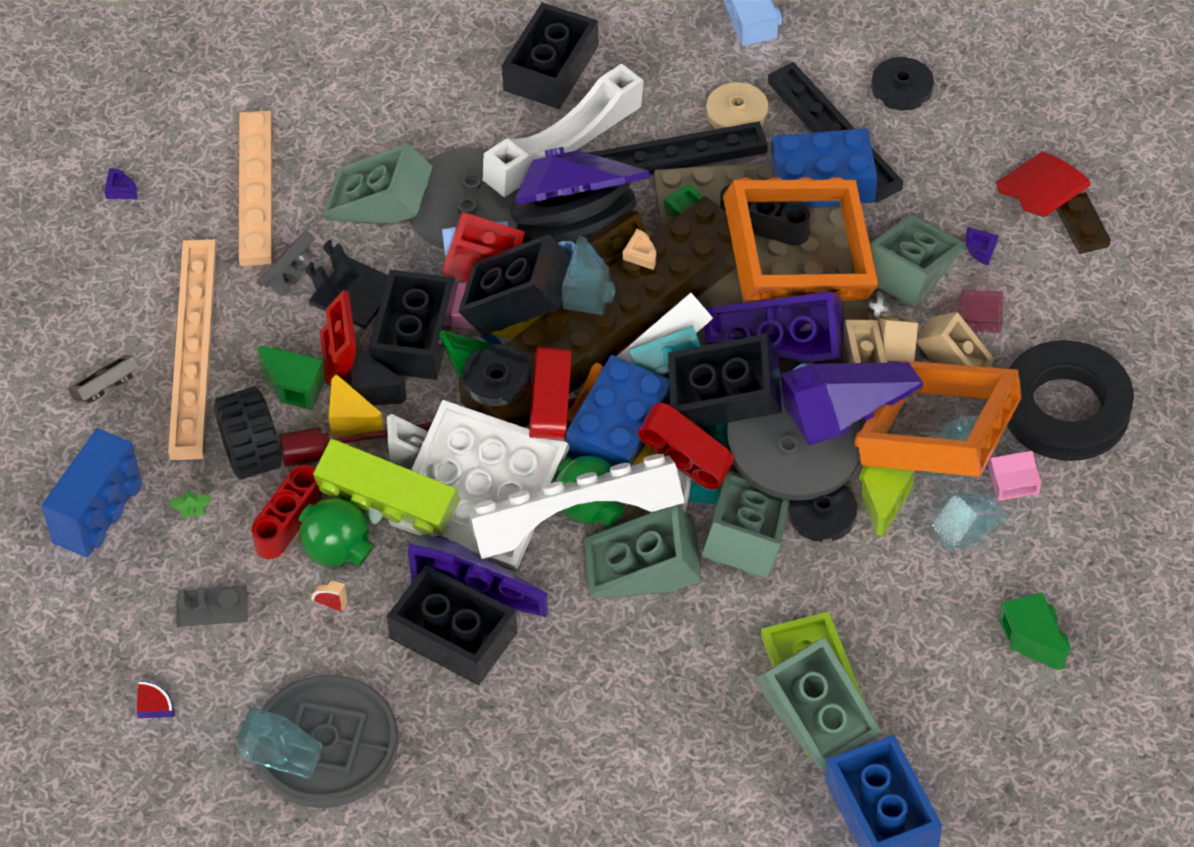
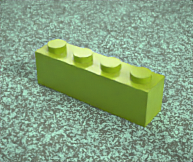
(386, 487)

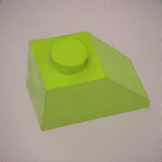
(884, 493)

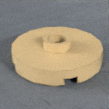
(736, 105)

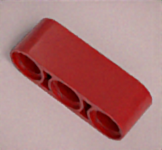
(550, 393)
(687, 445)
(284, 526)

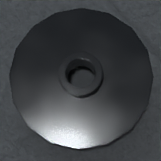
(902, 83)
(494, 362)
(825, 523)

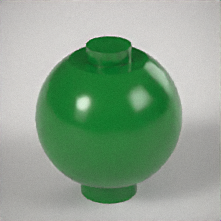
(591, 512)
(334, 533)

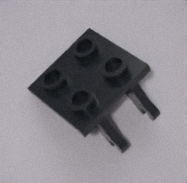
(361, 281)

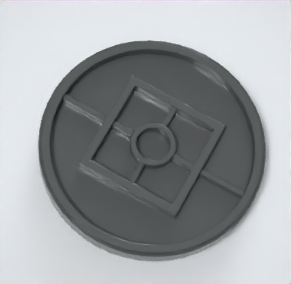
(455, 188)
(782, 464)
(355, 734)

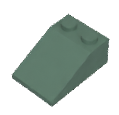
(380, 187)
(913, 259)
(745, 527)
(644, 555)
(818, 702)

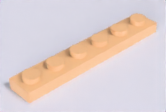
(255, 188)

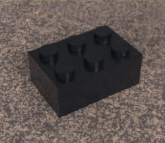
(550, 55)
(515, 285)
(410, 321)
(726, 381)
(452, 624)

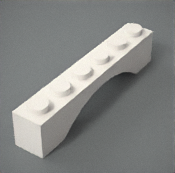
(606, 104)
(505, 524)

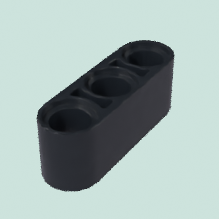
(778, 220)

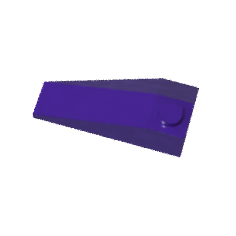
(573, 173)
(799, 326)
(833, 396)
(476, 573)

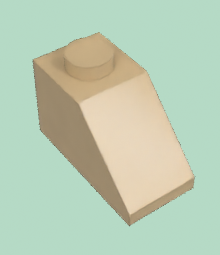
(897, 335)
(951, 341)
(862, 342)

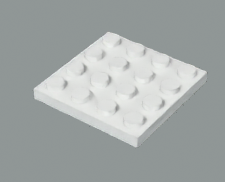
(484, 463)

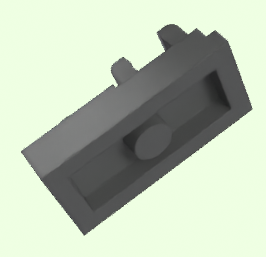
(282, 267)
(212, 606)

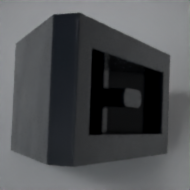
(376, 381)

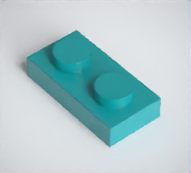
(654, 354)

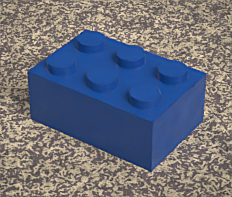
(827, 156)
(615, 411)
(92, 493)
(882, 797)

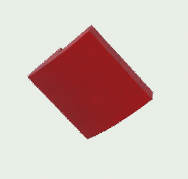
(1043, 184)
(476, 240)
(338, 338)

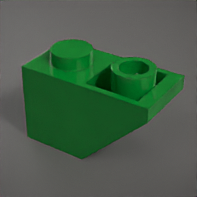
(292, 376)
(1033, 630)

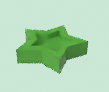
(190, 504)

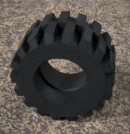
(247, 432)

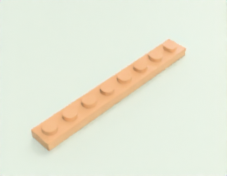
(192, 350)

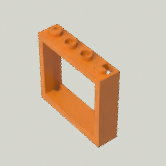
(768, 287)
(937, 454)

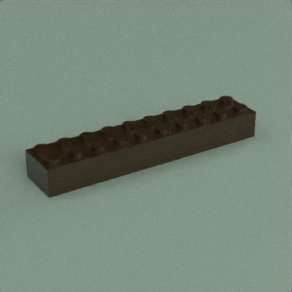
(690, 257)

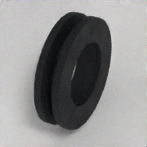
(573, 214)
(1079, 363)

